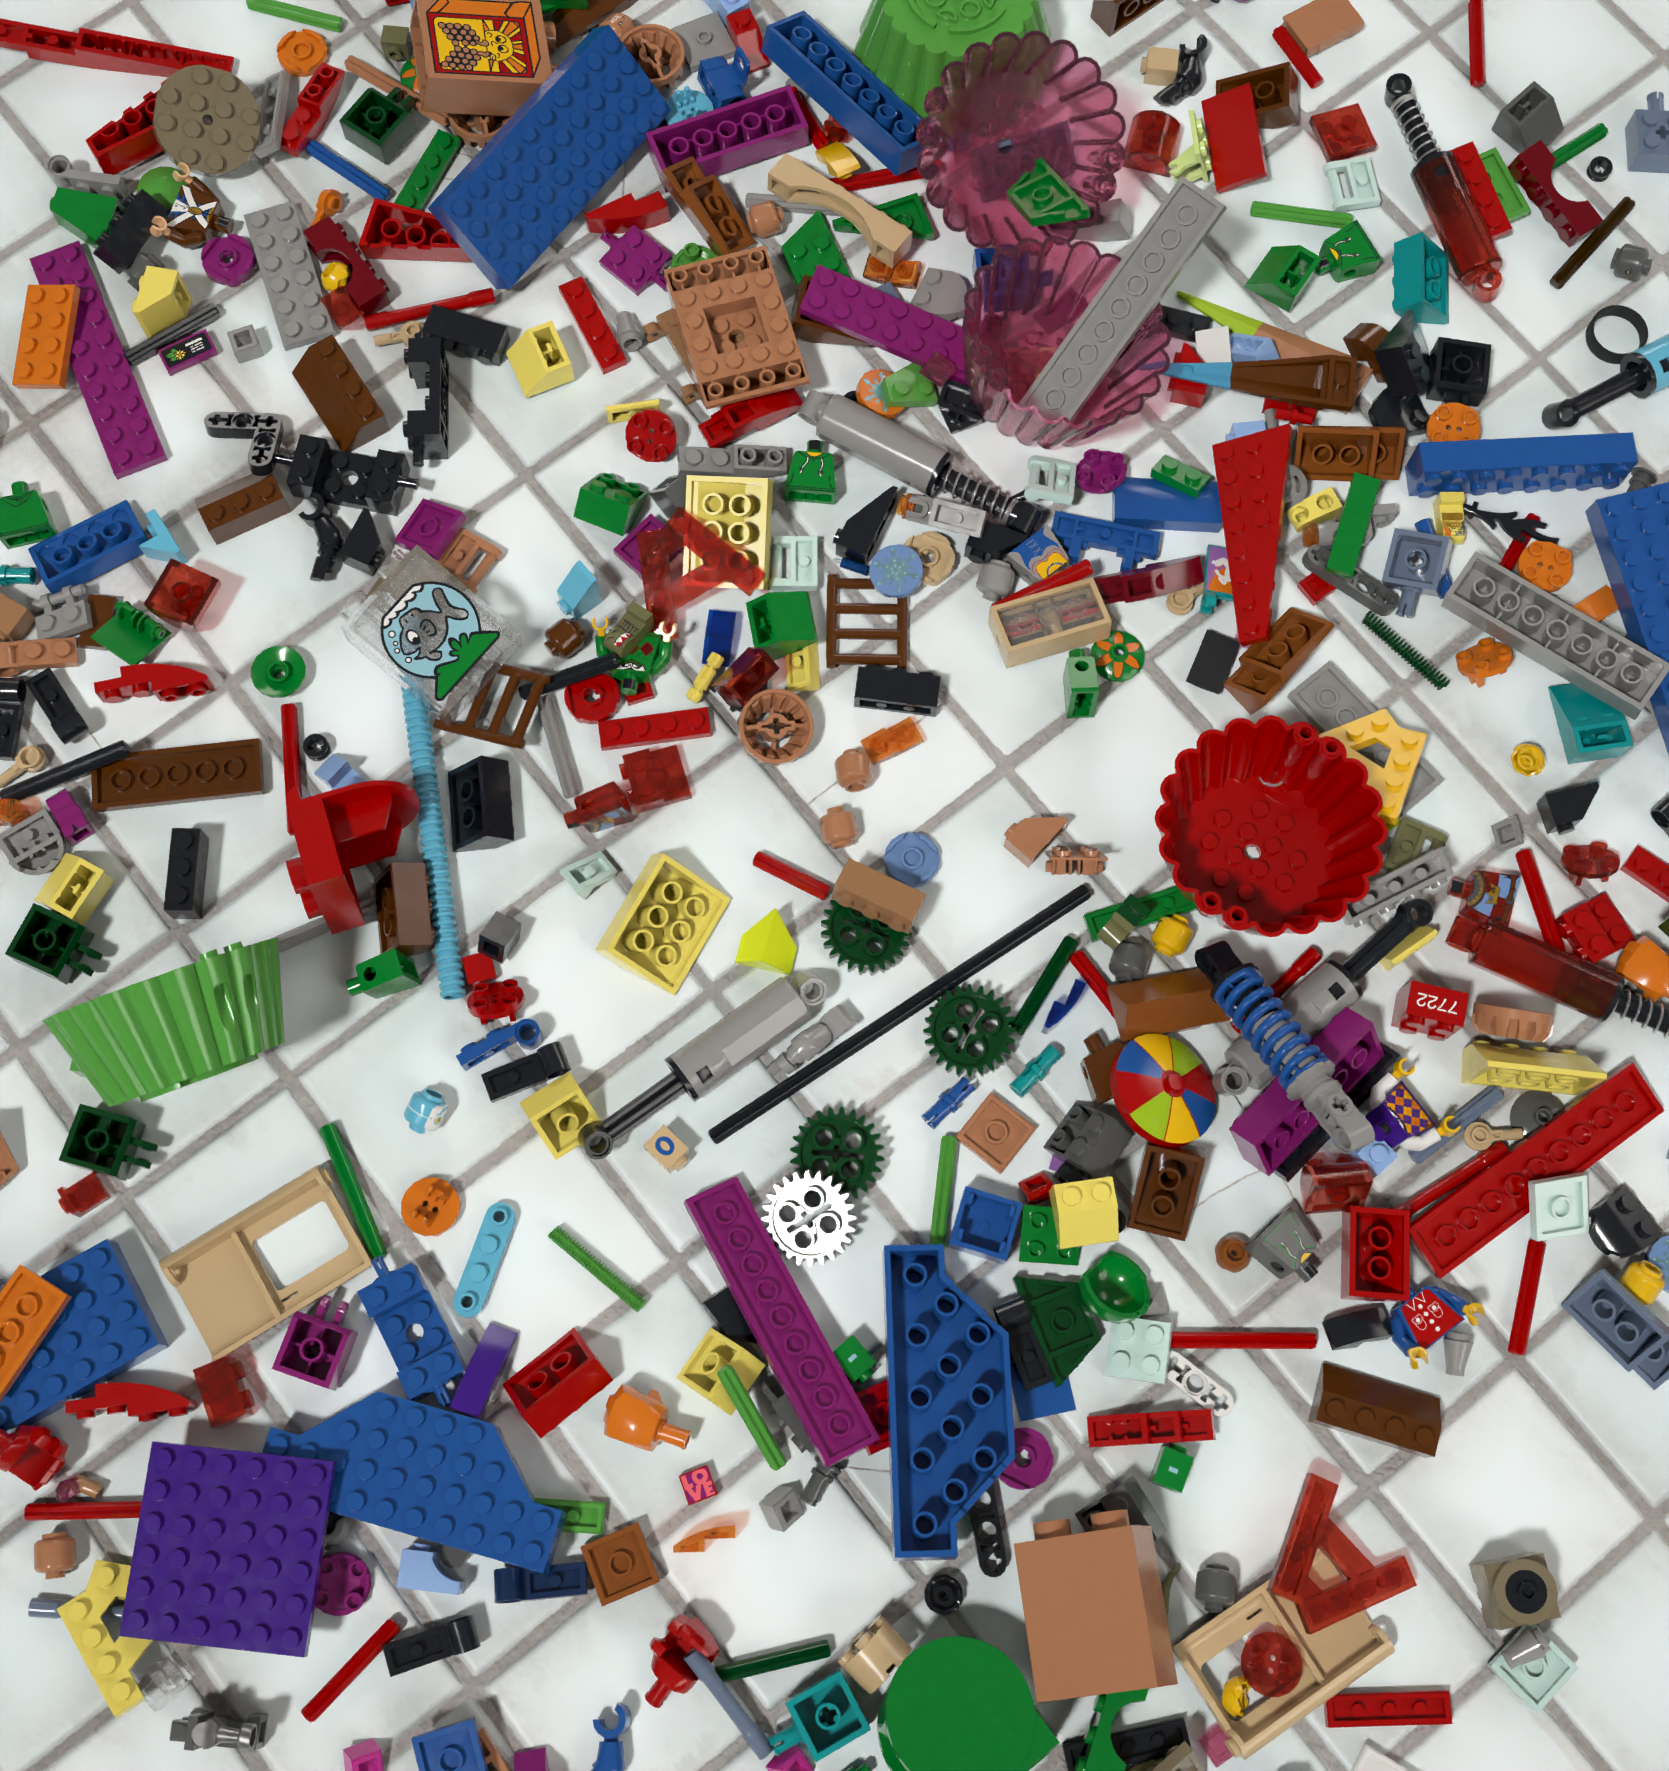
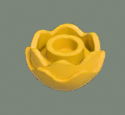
(335, 276)
(1523, 765)
(1234, 1696)

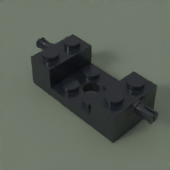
(428, 428)
(324, 470)

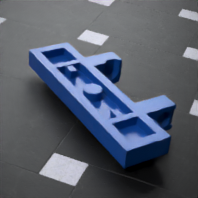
(1083, 532)

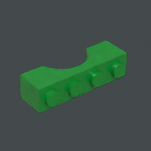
(1099, 1750)

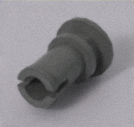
(1641, 478)
(818, 1482)

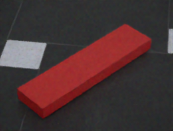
(1388, 1709)

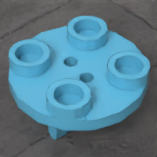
(685, 102)

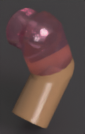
(78, 1484)

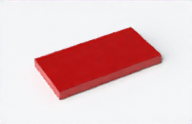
(1234, 138)

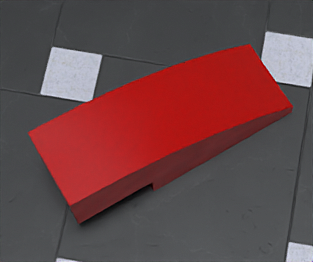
(625, 212)

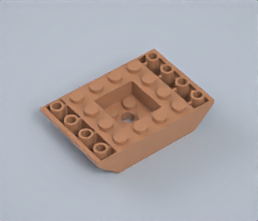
(727, 299)

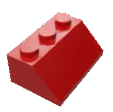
(1375, 1254)
(557, 1383)

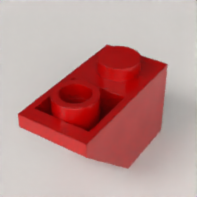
(1182, 390)

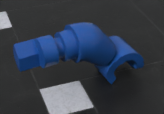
(611, 1750)

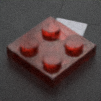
(1342, 133)

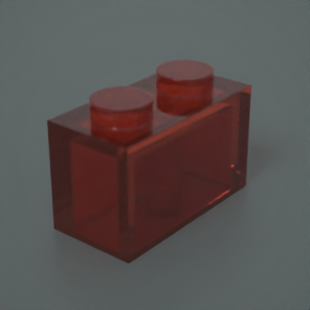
(745, 676)
(224, 1391)

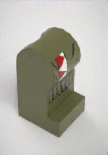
(629, 630)

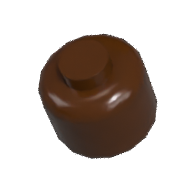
(564, 638)

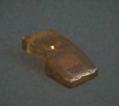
(697, 1541)

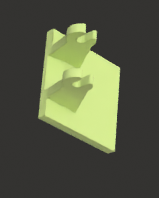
(1194, 161)

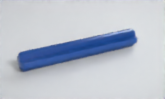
(348, 170)

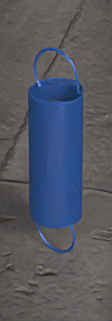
(854, 566)

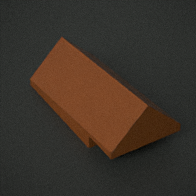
(707, 207)
(1339, 451)
(1272, 662)
(1164, 1004)

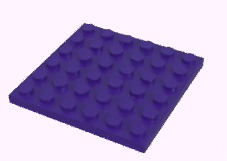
(228, 1549)

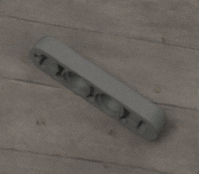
(1348, 586)

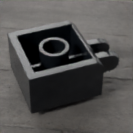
(1459, 371)

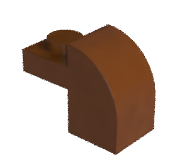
(1362, 343)

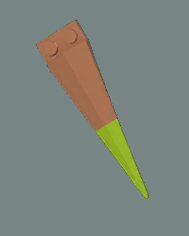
(1286, 343)

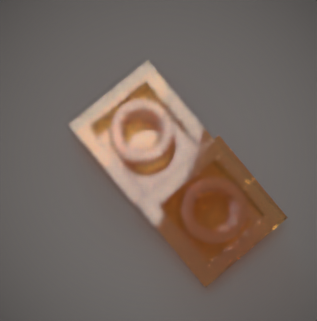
(903, 275)
(892, 741)

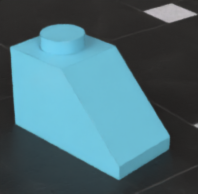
(578, 592)

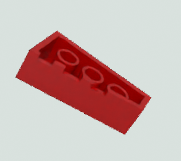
(127, 140)
(407, 234)

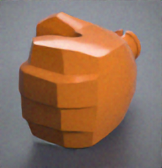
(1645, 967)
(641, 1420)

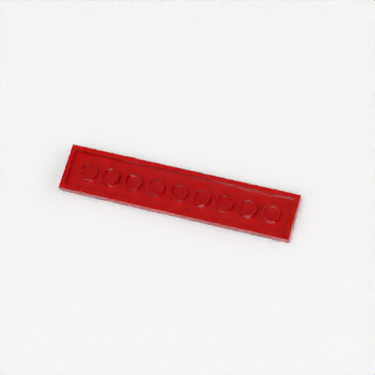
(1560, 1147)

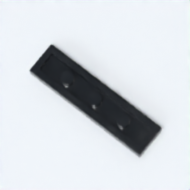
(1136, 1743)

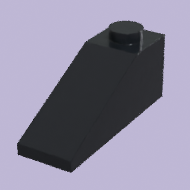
(864, 528)

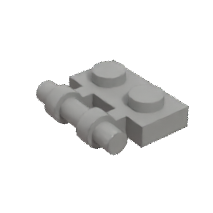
(66, 620)

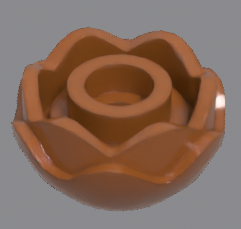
(1224, 1257)

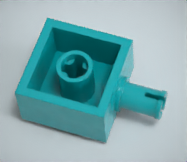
(820, 1735)

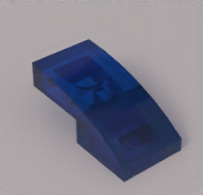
(719, 635)
(1060, 1011)

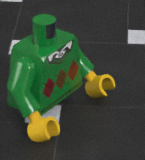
(645, 660)

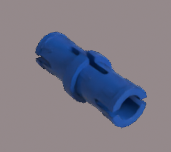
(948, 1102)

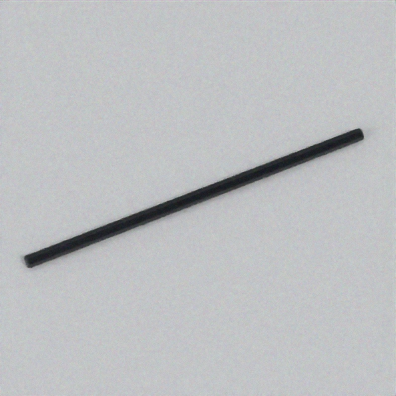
(898, 1014)

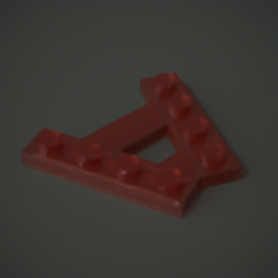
(720, 564)
(1313, 1529)

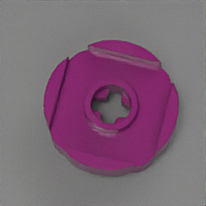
(228, 273)
(1040, 1465)

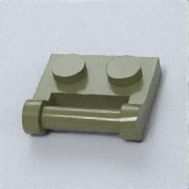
(1409, 841)

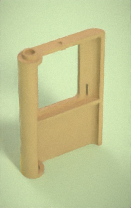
(227, 1281)
(1330, 1659)

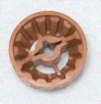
(652, 43)
(461, 127)
(799, 725)
(1512, 1022)

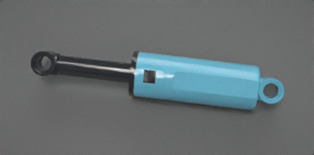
(1640, 373)

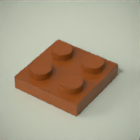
(620, 1564)

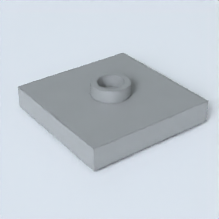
(704, 39)

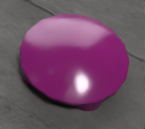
(1100, 471)
(342, 1584)

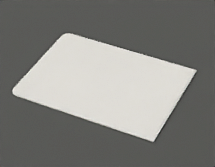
(1213, 345)

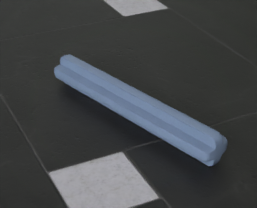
(1462, 1118)

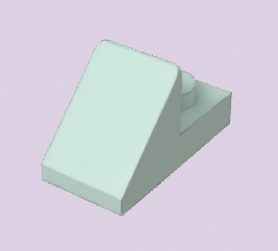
(588, 873)

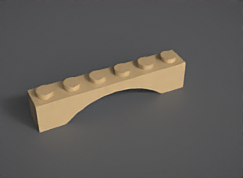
(800, 184)

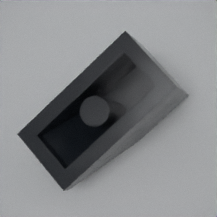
(994, 543)
(363, 545)
(1566, 808)

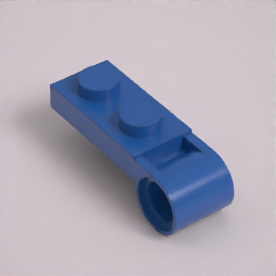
(498, 1040)

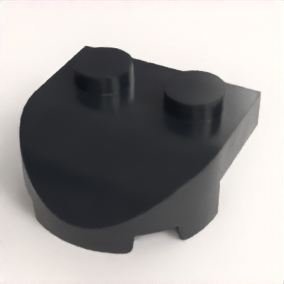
(1399, 412)
(1621, 1225)

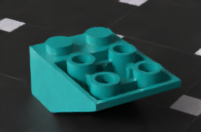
(1588, 725)

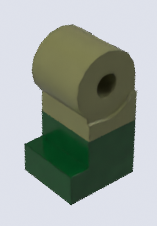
(1123, 922)

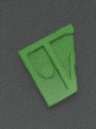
(909, 388)

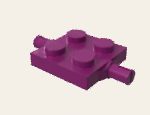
(635, 260)

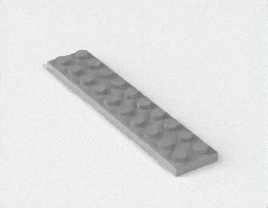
(1124, 301)

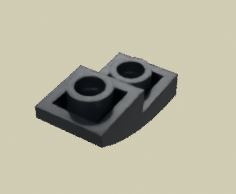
(1356, 1328)

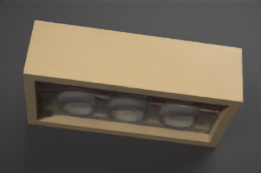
(1049, 622)

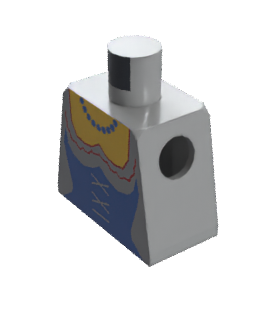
(1038, 557)

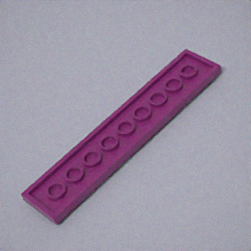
(102, 368)
(781, 1322)

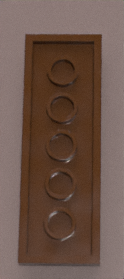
(179, 776)

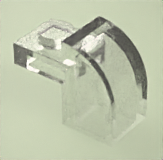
(165, 1681)

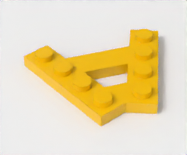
(1402, 762)

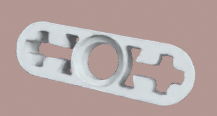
(1217, 1390)

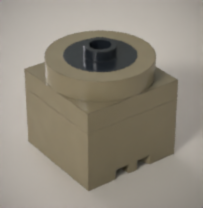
(1515, 1590)

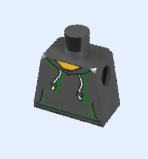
(1284, 1246)

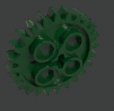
(855, 952)
(993, 1043)
(840, 1127)

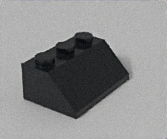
(480, 805)

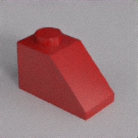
(746, 33)

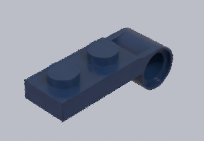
(523, 1585)

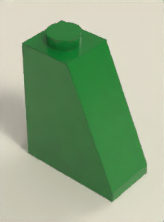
(84, 212)

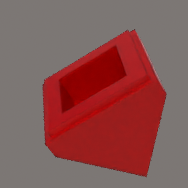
(1036, 1188)

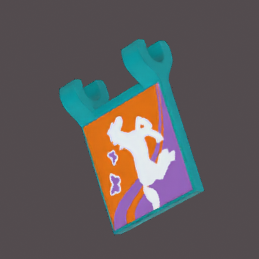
(1216, 579)

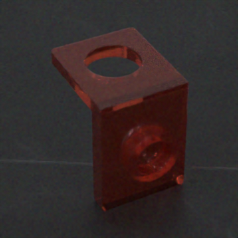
(341, 307)

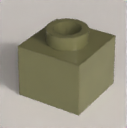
(396, 42)

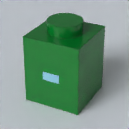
(854, 1360)
(1171, 1468)

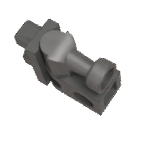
(209, 1731)

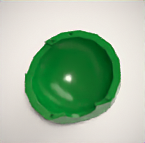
(1115, 1289)

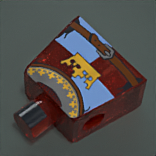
(600, 809)
(1486, 896)

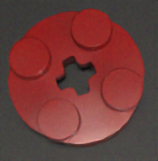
(593, 712)

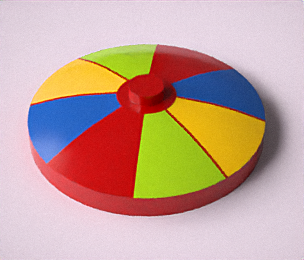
(1162, 1090)

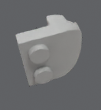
(941, 294)
(34, 844)

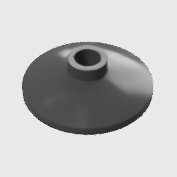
(1528, 1106)

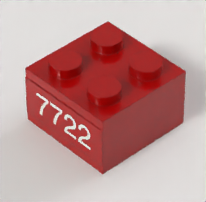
(1429, 1010)

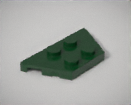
(1060, 1323)

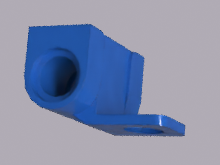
(723, 81)

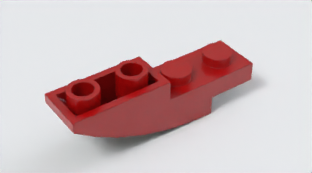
(313, 109)
(747, 415)
(163, 680)
(140, 1399)

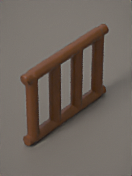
(834, 633)
(492, 734)

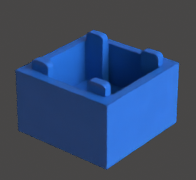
(984, 1225)

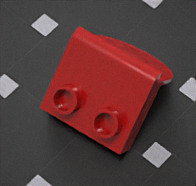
(342, 833)

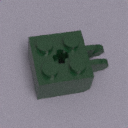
(380, 123)
(63, 956)
(117, 1154)

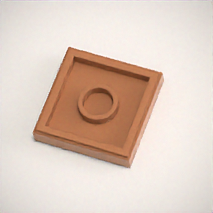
(995, 1133)

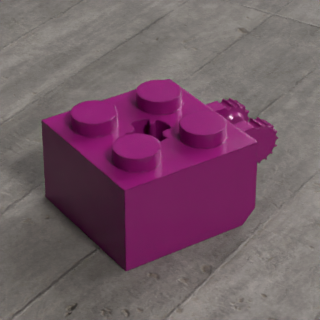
(309, 1332)

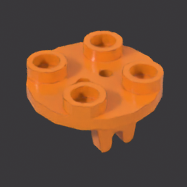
(1454, 416)
(1548, 556)
(1484, 660)
(422, 1218)

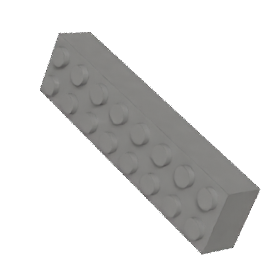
(1555, 635)

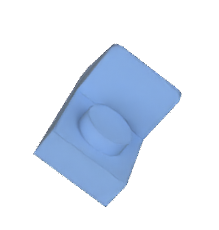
(337, 773)

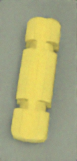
(705, 677)

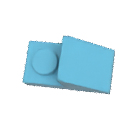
(162, 544)

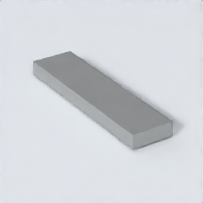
(273, 113)

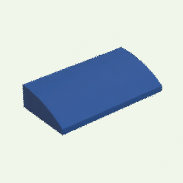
(1157, 506)
(89, 548)

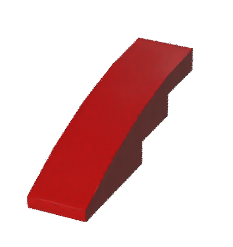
(1151, 1428)

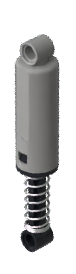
(908, 457)

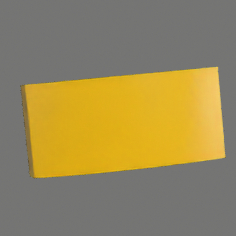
(838, 160)

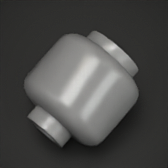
(995, 580)

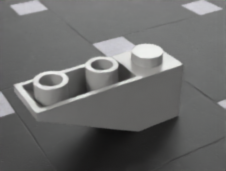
(1111, 225)

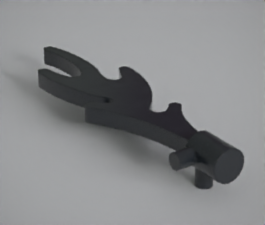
(1511, 527)

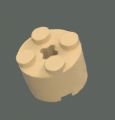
(875, 1655)

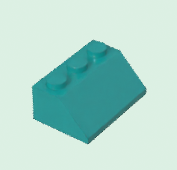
(1421, 280)

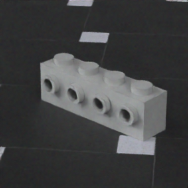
(1399, 884)

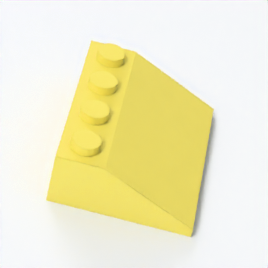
(736, 512)
(663, 923)
(1529, 1069)

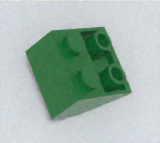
(1284, 275)
(610, 503)
(782, 622)

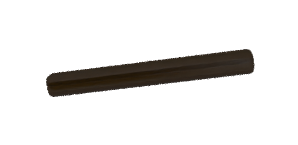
(1593, 241)

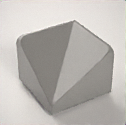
(245, 344)
(781, 1508)

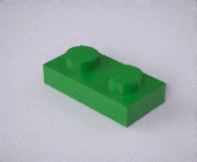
(1180, 476)

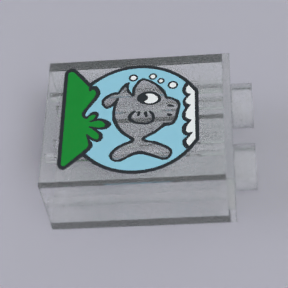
(429, 633)

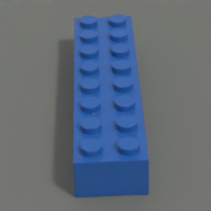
(845, 89)
(1521, 464)

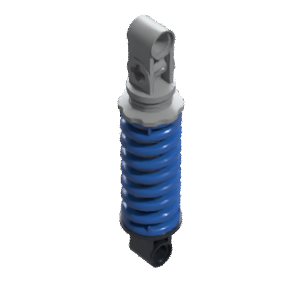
(1298, 1066)

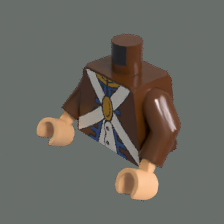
(195, 214)

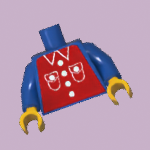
(1427, 1319)

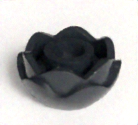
(953, 1597)

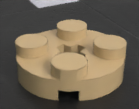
(941, 552)

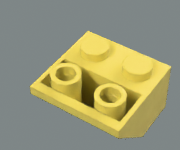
(160, 300)
(540, 360)
(74, 888)

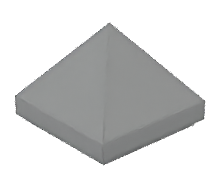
(1507, 834)
(1158, 1302)

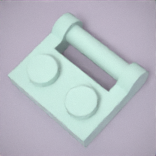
(1359, 180)
(1059, 483)
(802, 563)

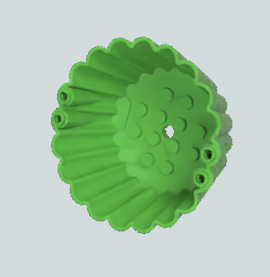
(915, 39)
(177, 1024)

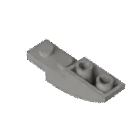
(740, 461)

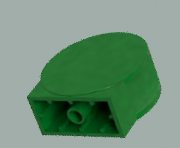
(960, 1710)

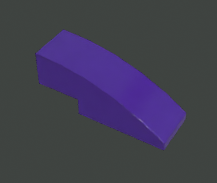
(484, 1371)

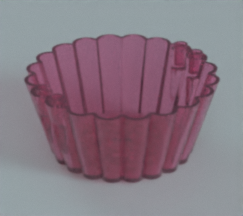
(1047, 109)
(1021, 317)

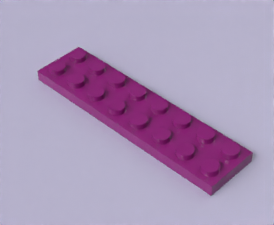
(882, 320)

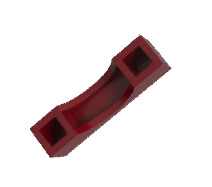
(1569, 218)
(330, 245)

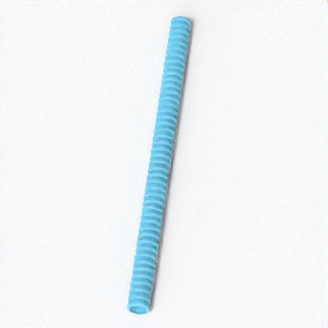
(433, 847)

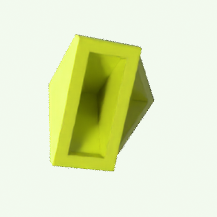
(768, 946)

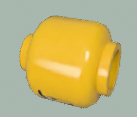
(1172, 935)
(1643, 1281)

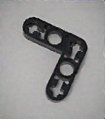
(269, 430)

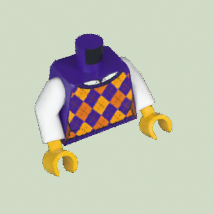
(1400, 1117)

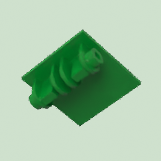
(130, 634)
(1040, 1239)

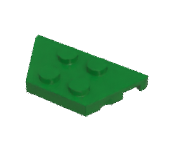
(1045, 197)
(812, 246)

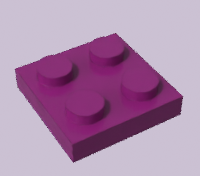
(431, 528)

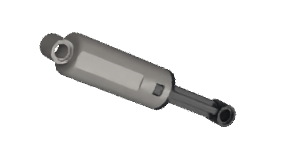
(1322, 997)
(715, 1055)

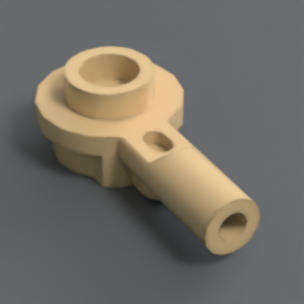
(407, 331)
(1181, 601)
(29, 759)
(1480, 1137)

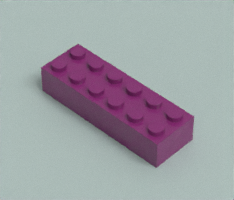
(732, 134)
(1278, 1125)

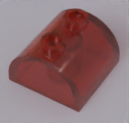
(1152, 142)
(182, 595)
(1334, 1185)

